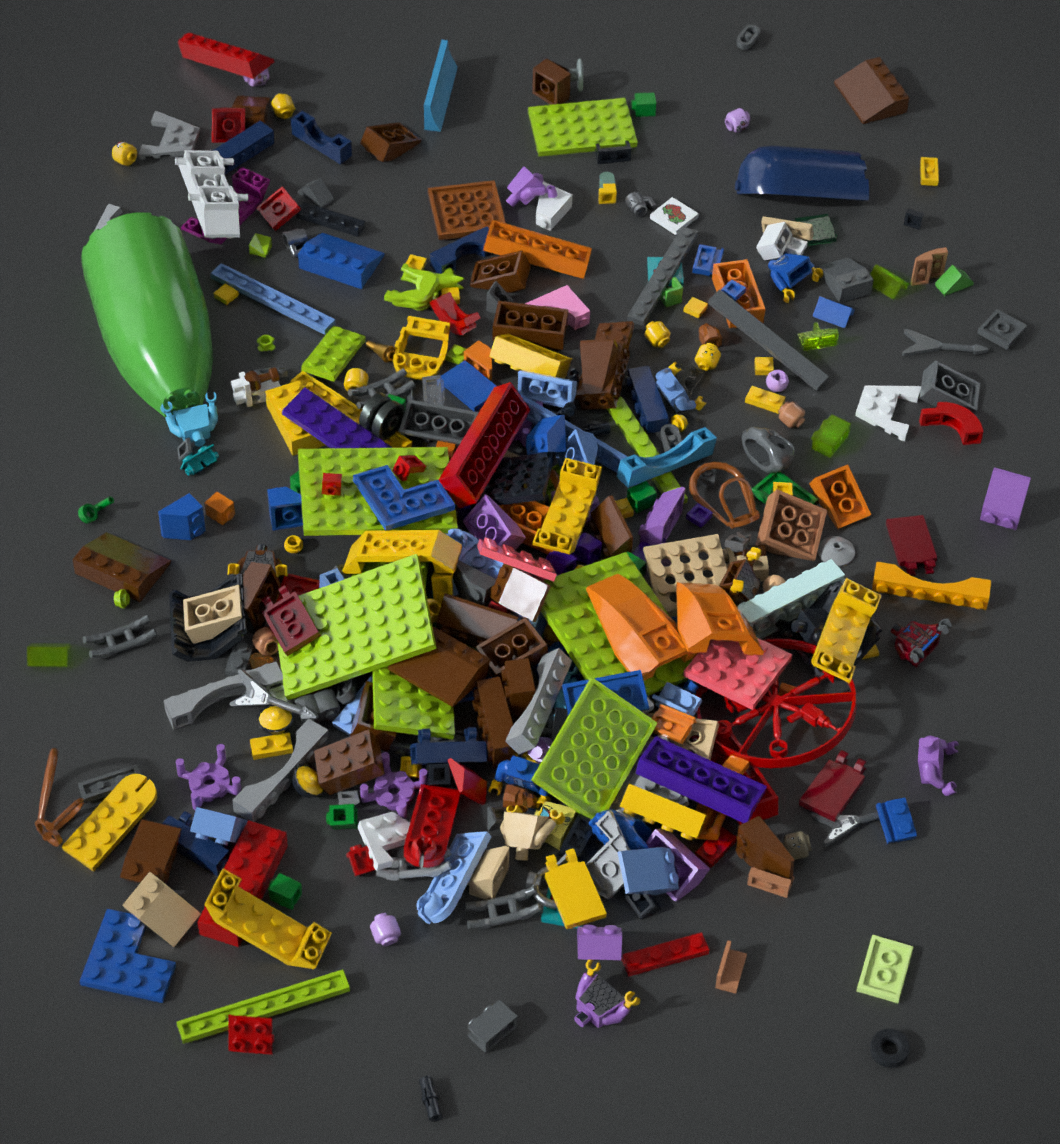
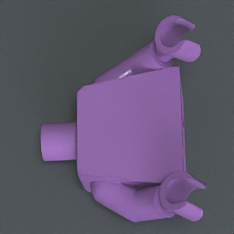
(527, 186)
(931, 762)

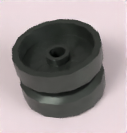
(382, 416)

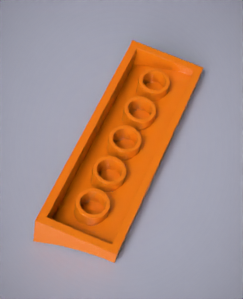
(538, 248)

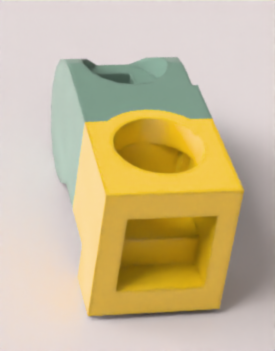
(607, 188)

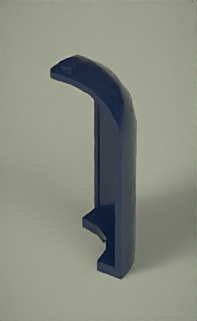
(804, 173)

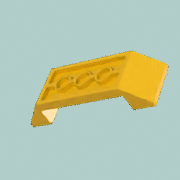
(569, 507)
(398, 544)
(845, 630)
(264, 924)

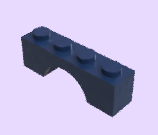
(307, 130)
(447, 256)

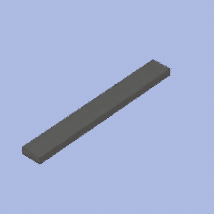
(768, 339)

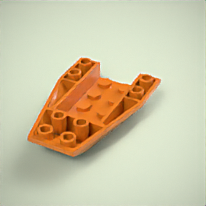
(708, 614)
(636, 626)

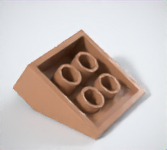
(791, 526)

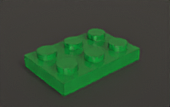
(765, 488)

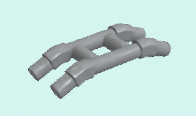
(404, 873)

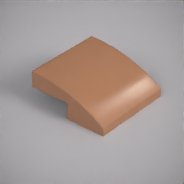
(929, 266)

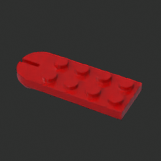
(431, 825)

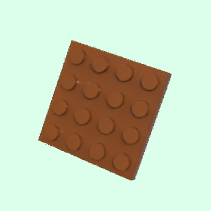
(464, 208)

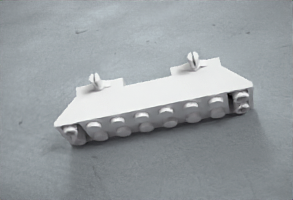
(211, 195)

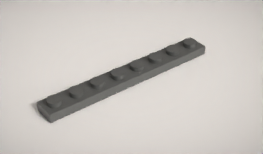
(662, 276)

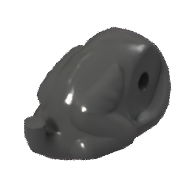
(767, 449)

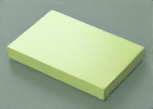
(885, 968)

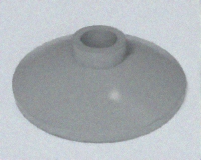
(837, 549)

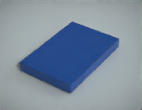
(468, 385)

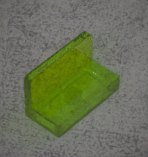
(887, 281)
(47, 654)

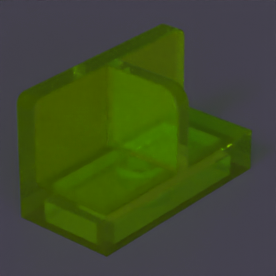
(818, 338)

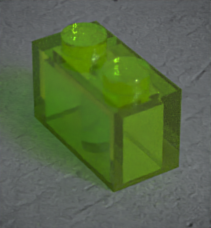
(830, 435)

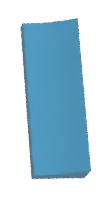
(439, 89)

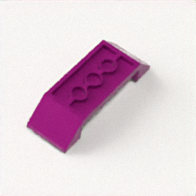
(243, 182)

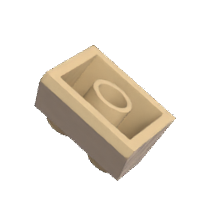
(490, 873)

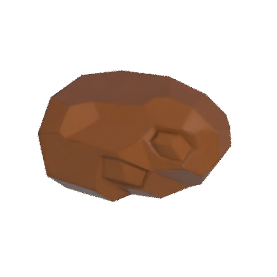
(710, 334)
(518, 796)

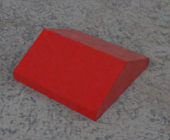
(227, 123)
(468, 782)

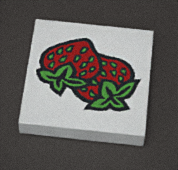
(673, 215)

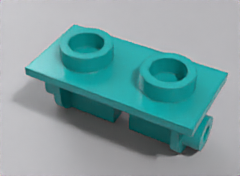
(204, 455)

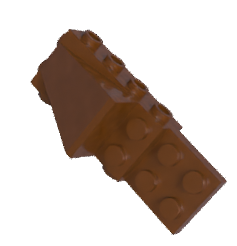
(604, 365)

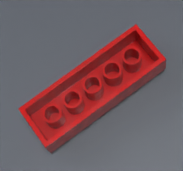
(255, 863)

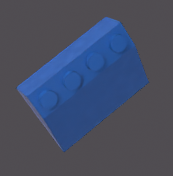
(339, 260)

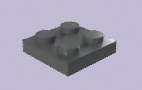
(1002, 329)

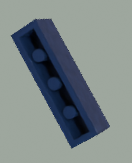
(246, 144)
(647, 399)

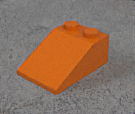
(840, 496)

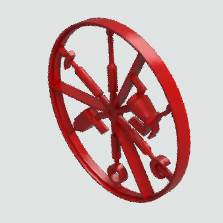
(787, 701)

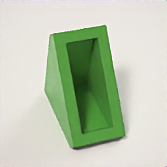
(953, 280)

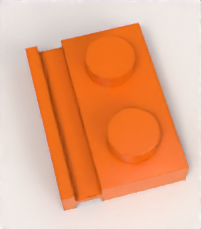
(673, 723)

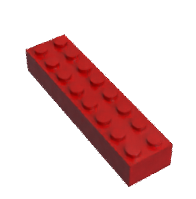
(484, 445)

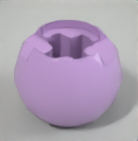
(777, 380)

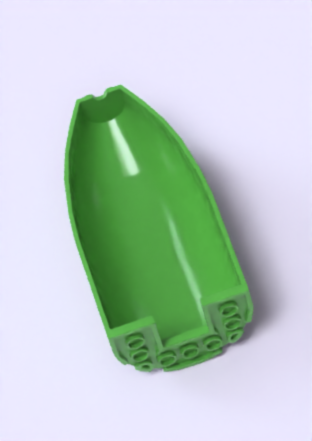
(150, 309)

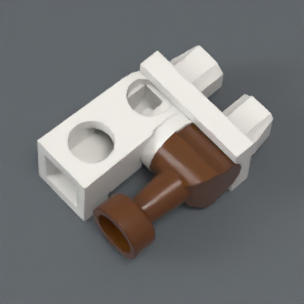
(251, 387)

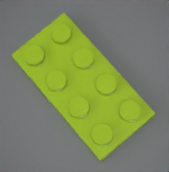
(333, 353)

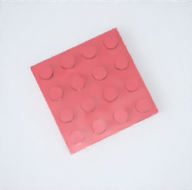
(522, 560)
(738, 674)

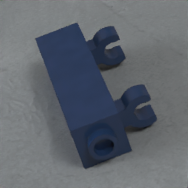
(439, 752)
(200, 851)

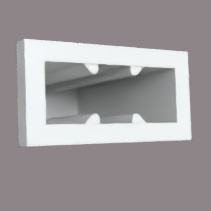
(552, 210)

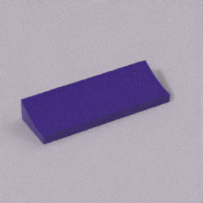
(700, 779)

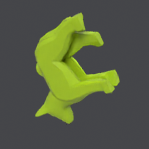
(427, 287)

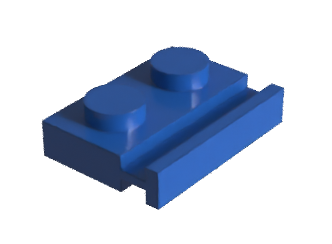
(705, 259)
(896, 820)

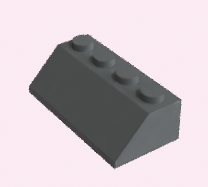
(436, 421)

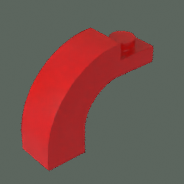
(448, 311)
(956, 417)

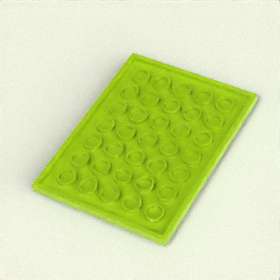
(350, 511)
(362, 627)
(580, 630)

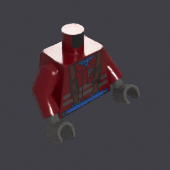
(918, 640)

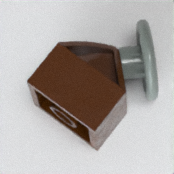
(553, 81)

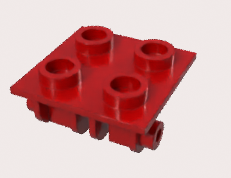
(250, 1034)

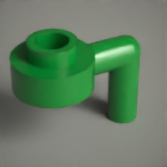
(89, 513)

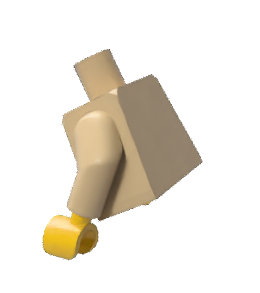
(527, 830)

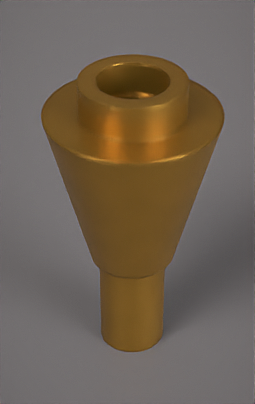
(385, 352)

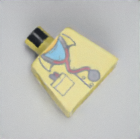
(560, 831)

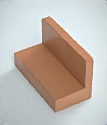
(769, 882)
(730, 969)

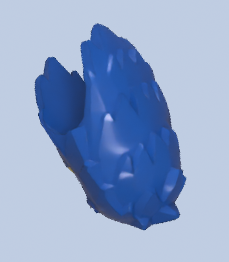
(633, 830)

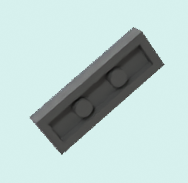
(104, 784)

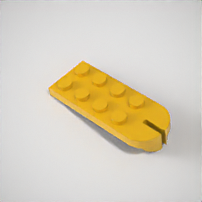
(111, 820)

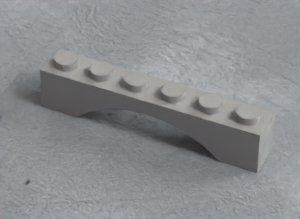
(188, 705)
(529, 727)
(256, 798)

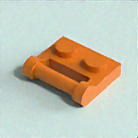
(707, 831)

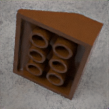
(872, 91)
(120, 565)
(446, 671)

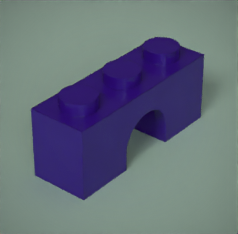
(586, 551)

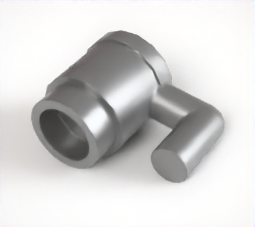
(638, 203)
(294, 238)

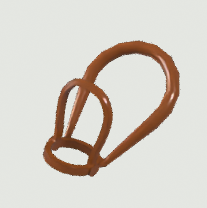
(745, 487)
(53, 826)

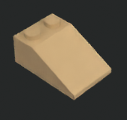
(211, 613)
(161, 909)

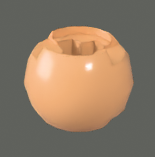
(771, 581)

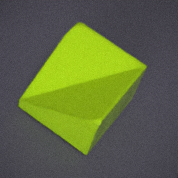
(260, 245)

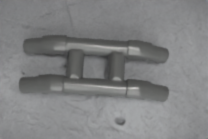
(387, 383)
(128, 631)
(508, 899)

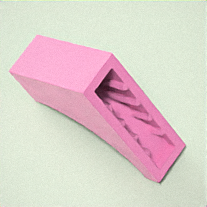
(566, 299)

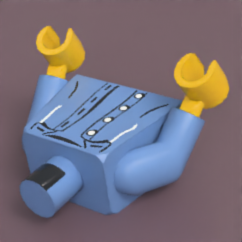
(674, 392)

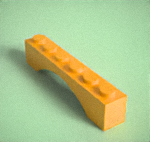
(969, 593)

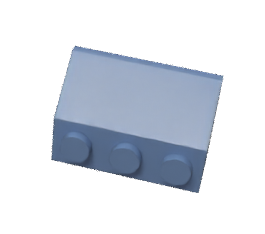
(546, 388)

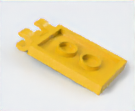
(573, 891)

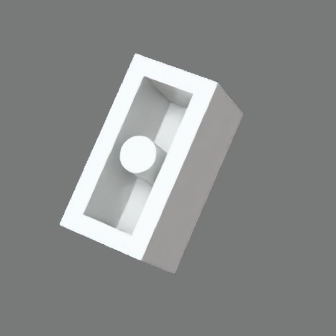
(774, 241)

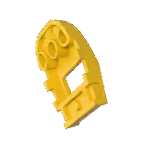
(420, 365)

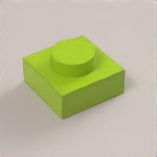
(455, 354)

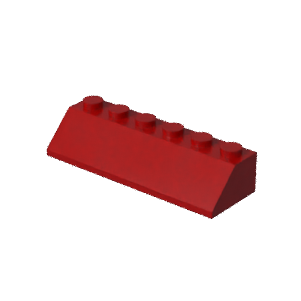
(223, 55)

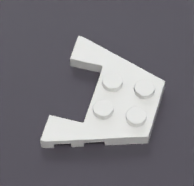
(879, 403)
(383, 834)

